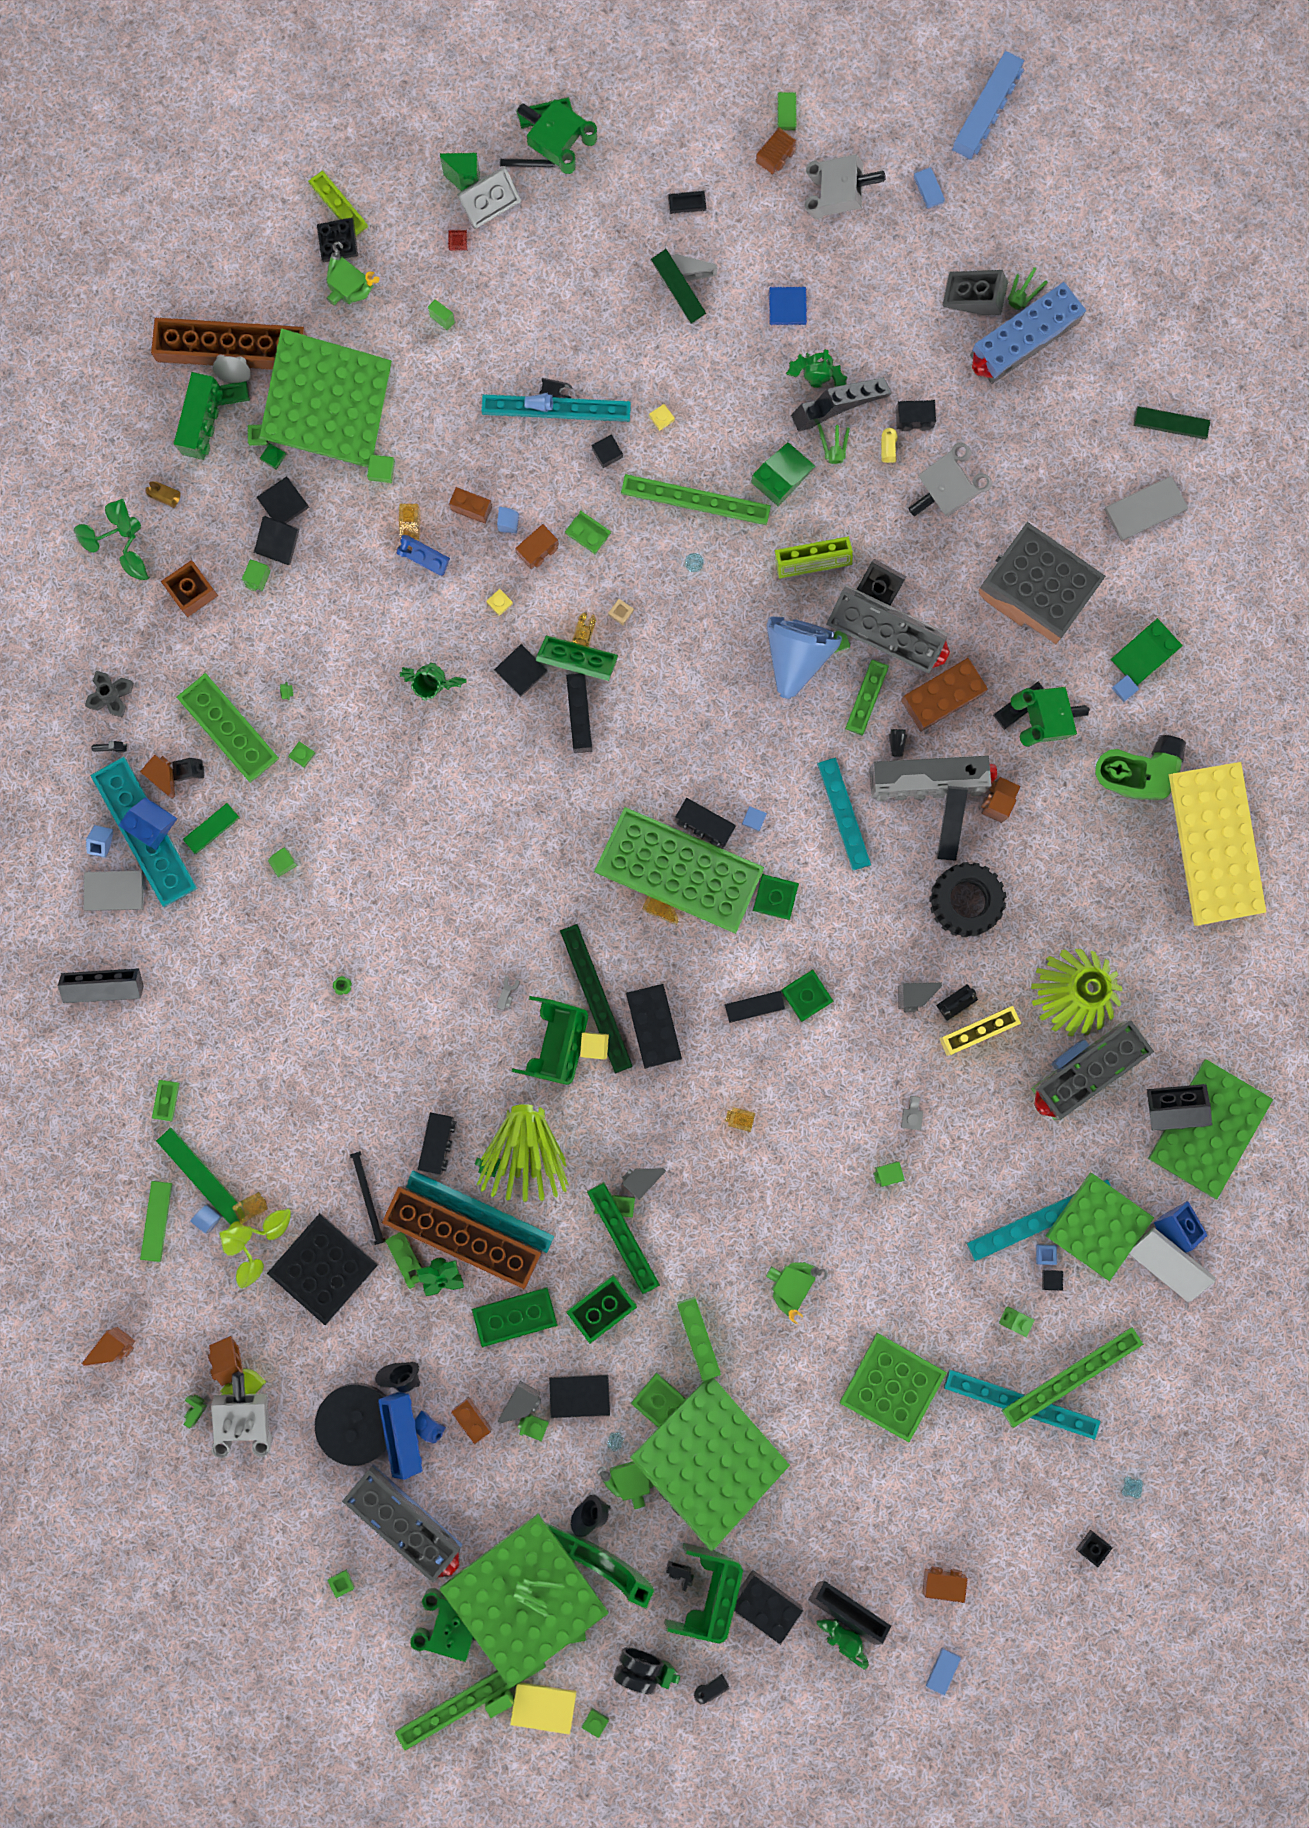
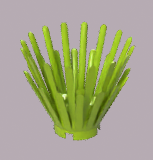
(1073, 991)
(524, 1132)

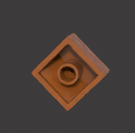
(112, 1346)

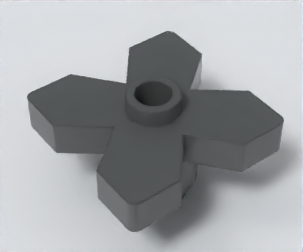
(109, 694)

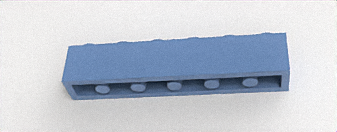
(988, 104)

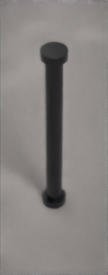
(367, 1198)

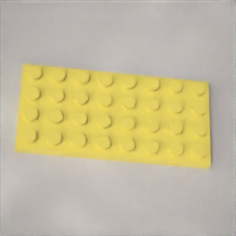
(1217, 843)

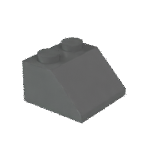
(916, 995)
(641, 1180)
(521, 1403)

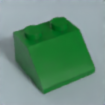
(460, 169)

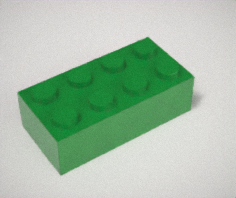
(198, 416)

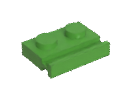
(587, 532)

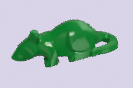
(849, 1642)

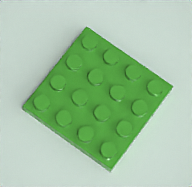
(1099, 1226)
(892, 1387)

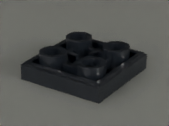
(337, 231)
(282, 501)
(276, 540)
(520, 670)

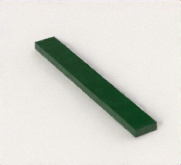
(596, 997)

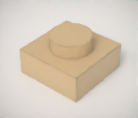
(620, 612)

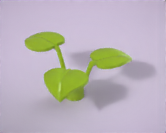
(237, 1237)

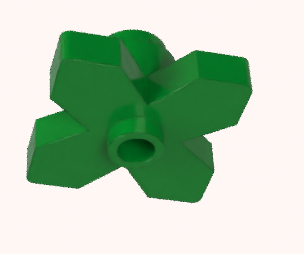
(440, 1275)

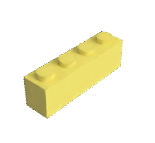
(979, 1030)

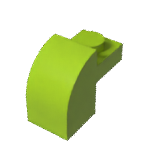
(252, 1380)

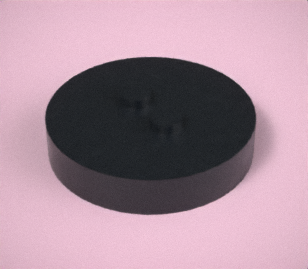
(351, 1424)

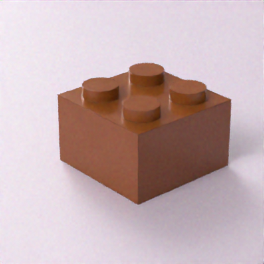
(189, 588)

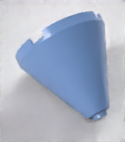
(798, 652)

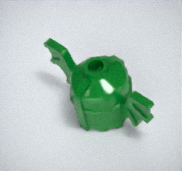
(817, 372)
(429, 680)

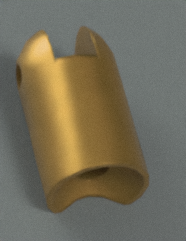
(163, 493)

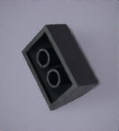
(1179, 1107)

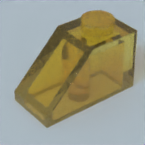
(409, 521)
(660, 910)

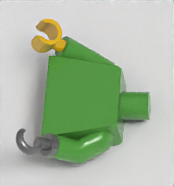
(346, 280)
(793, 1285)
(627, 1482)

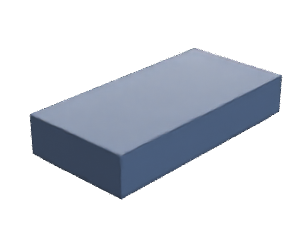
(929, 187)
(1070, 1054)
(943, 1671)

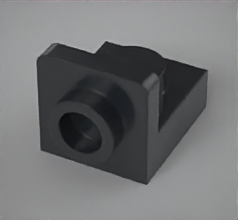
(188, 769)
(679, 1571)

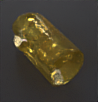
(582, 632)

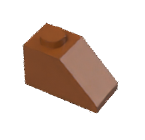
(160, 774)

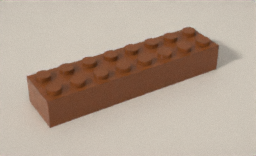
(202, 341)
(462, 1237)

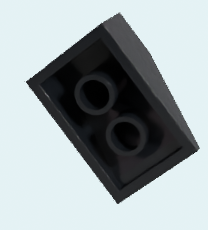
(881, 582)

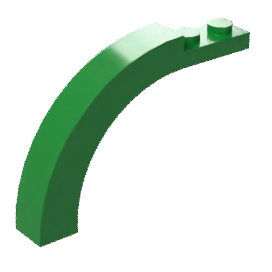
(622, 1575)

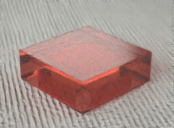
(457, 240)

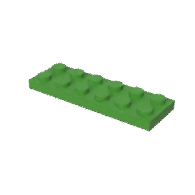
(227, 727)

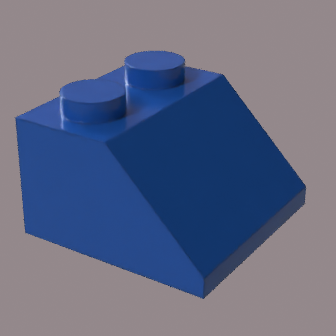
(148, 822)
(1181, 1227)

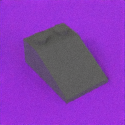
(976, 291)

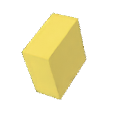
(594, 1045)

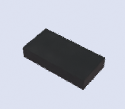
(687, 202)

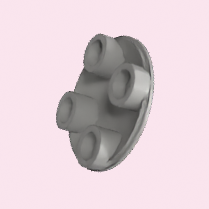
(231, 369)

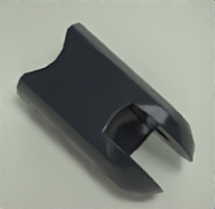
(554, 388)
(711, 1690)

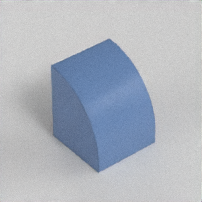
(507, 520)
(99, 841)
(206, 1219)

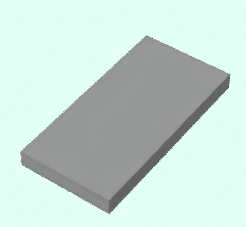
(1146, 508)
(1172, 1265)

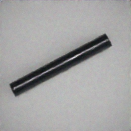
(526, 163)

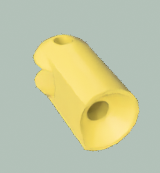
(888, 445)

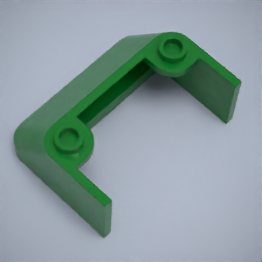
(561, 1042)
(715, 1620)

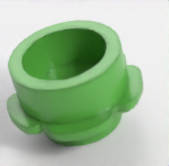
(286, 691)
(337, 985)

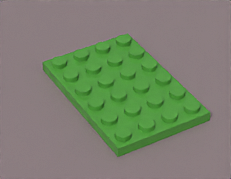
(1210, 1153)

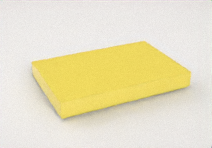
(543, 1708)

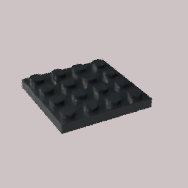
(322, 1269)

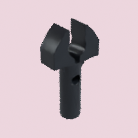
(112, 746)

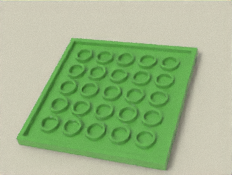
(325, 398)
(710, 1462)
(508, 1630)

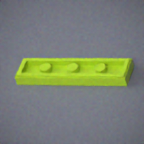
(336, 200)

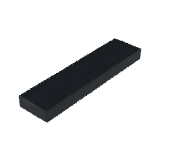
(952, 823)

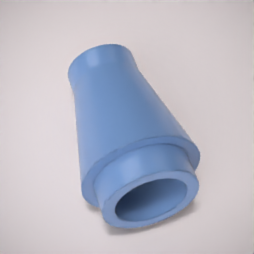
(539, 402)

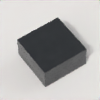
(607, 451)
(1094, 1548)

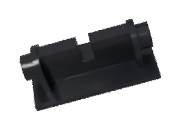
(957, 1002)

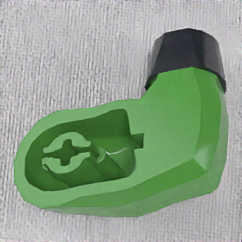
(1139, 775)

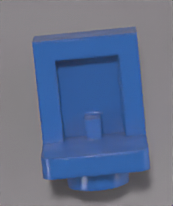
(428, 1428)

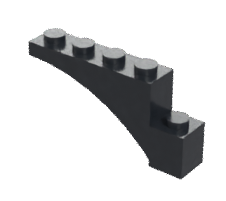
(839, 400)

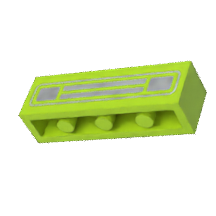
(813, 557)

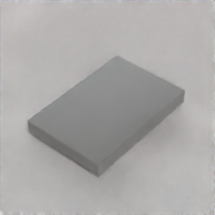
(489, 197)
(113, 890)

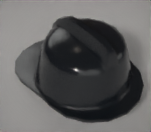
(399, 1376)
(589, 1515)

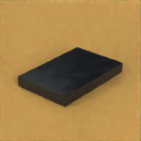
(579, 1396)

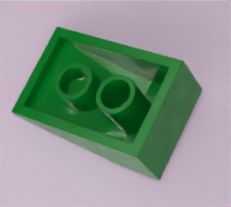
(782, 473)
(1146, 652)

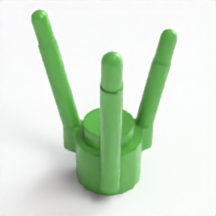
(1017, 299)
(835, 454)
(523, 1594)

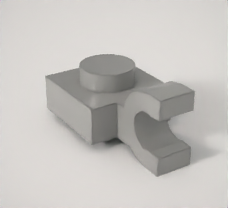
(505, 999)
(912, 1117)

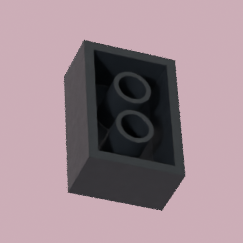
(767, 1607)

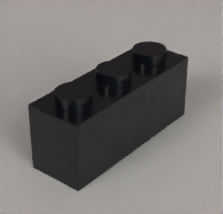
(704, 823)
(437, 1143)

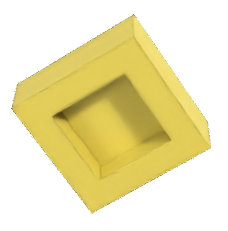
(661, 417)
(499, 602)

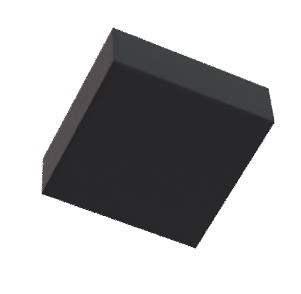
(1052, 1280)

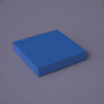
(787, 306)

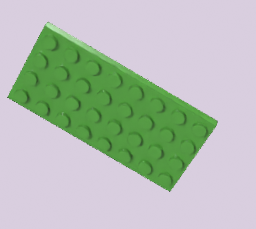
(679, 870)

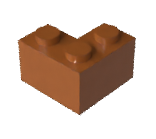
(1001, 800)

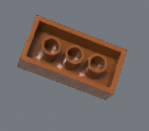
(944, 694)

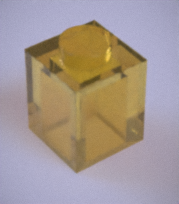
(740, 1119)
(250, 1207)

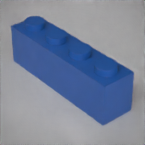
(400, 1435)

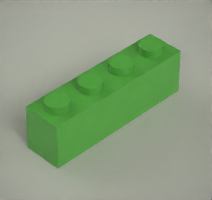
(698, 1338)

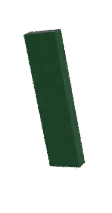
(678, 286)
(1171, 422)

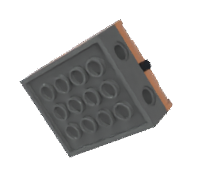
(1040, 583)

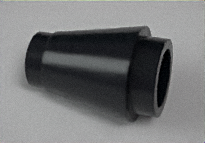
(897, 741)

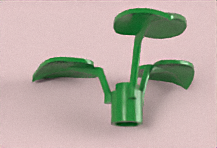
(127, 527)

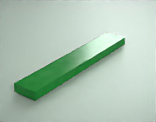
(199, 1174)
(623, 1238)

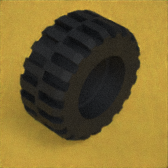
(990, 888)

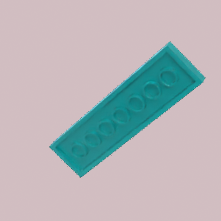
(161, 866)

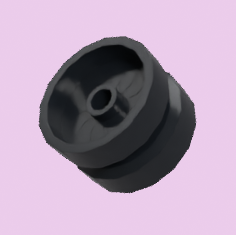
(638, 1670)

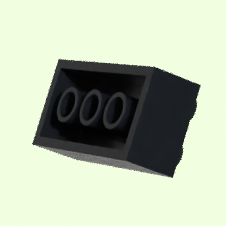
(653, 1026)

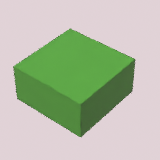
(441, 314)
(381, 468)
(499, 1703)

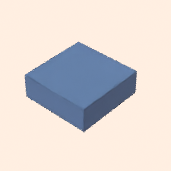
(1125, 688)
(754, 818)
(1046, 1254)

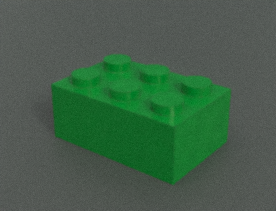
(601, 1308)

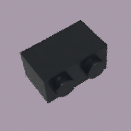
(915, 415)

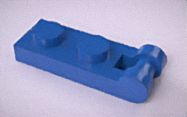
(423, 555)

